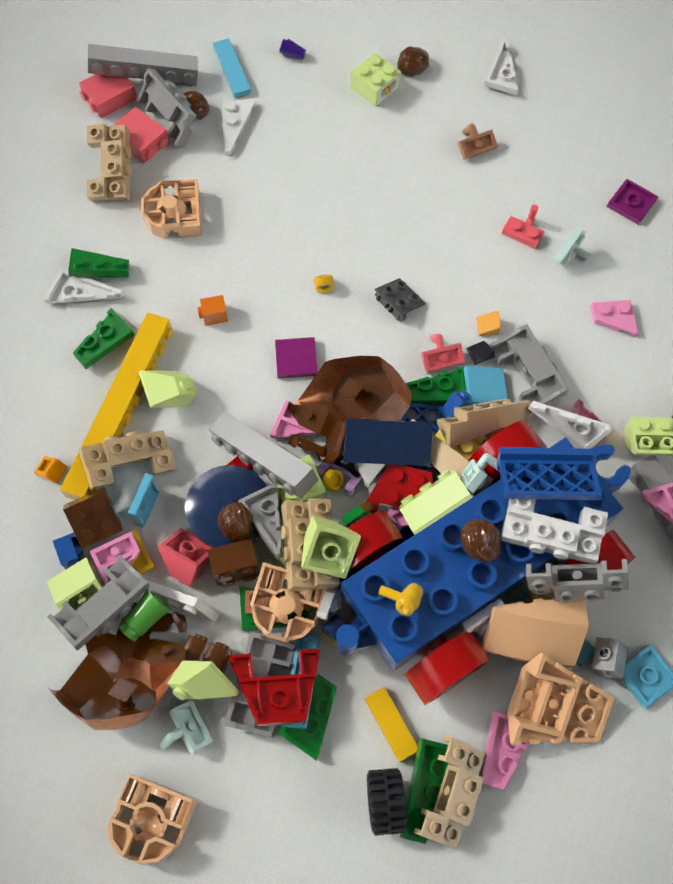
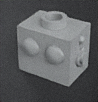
(610, 658)

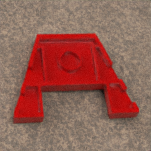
(396, 484)
(277, 698)

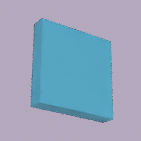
(485, 383)
(144, 500)
(648, 676)

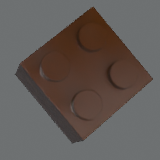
(93, 517)
(234, 563)

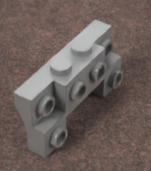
(170, 102)
(533, 363)
(578, 581)
(104, 607)
(264, 654)

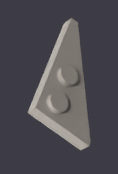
(266, 519)

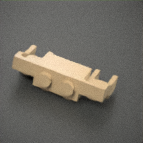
(115, 163)
(124, 451)
(296, 519)
(456, 796)

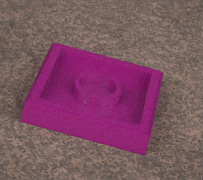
(632, 201)
(296, 357)

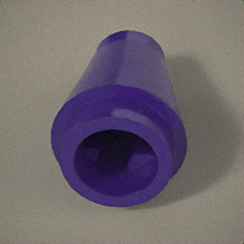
(291, 49)

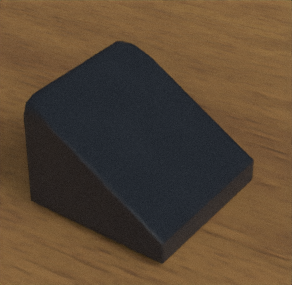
(480, 352)

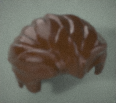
(413, 61)
(198, 104)
(235, 522)
(481, 540)

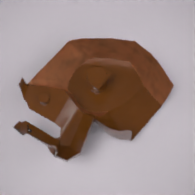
(347, 389)
(123, 678)

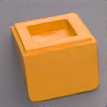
(489, 323)
(50, 469)

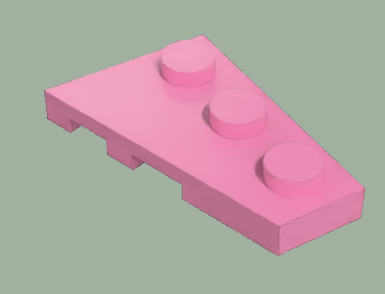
(500, 754)

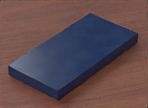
(387, 442)

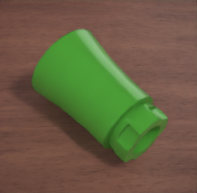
(143, 615)

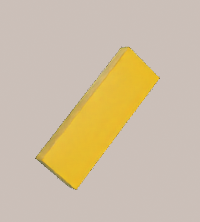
(391, 724)

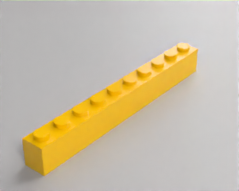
(122, 396)

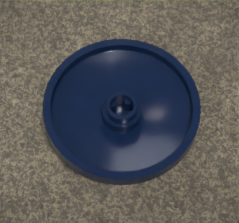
(213, 493)

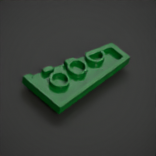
(424, 786)

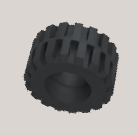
(386, 801)

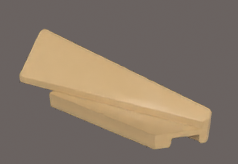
(481, 419)
(446, 458)

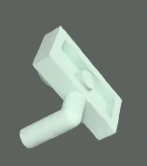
(572, 244)
(474, 474)
(189, 727)

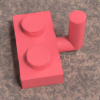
(524, 231)
(443, 355)

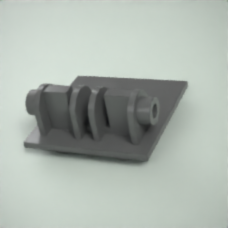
(398, 298)

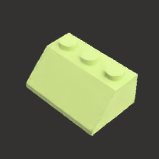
(434, 501)

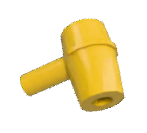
(407, 601)

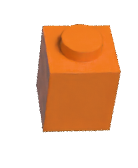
(213, 310)

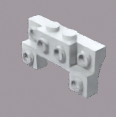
(554, 535)

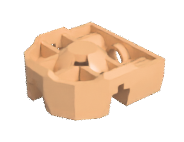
(156, 201)
(280, 608)
(135, 796)

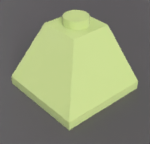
(167, 388)
(329, 547)
(200, 681)

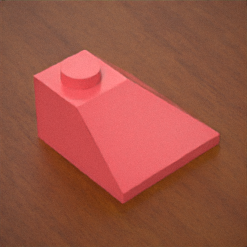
(184, 556)

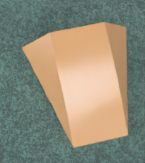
(538, 627)
(556, 705)

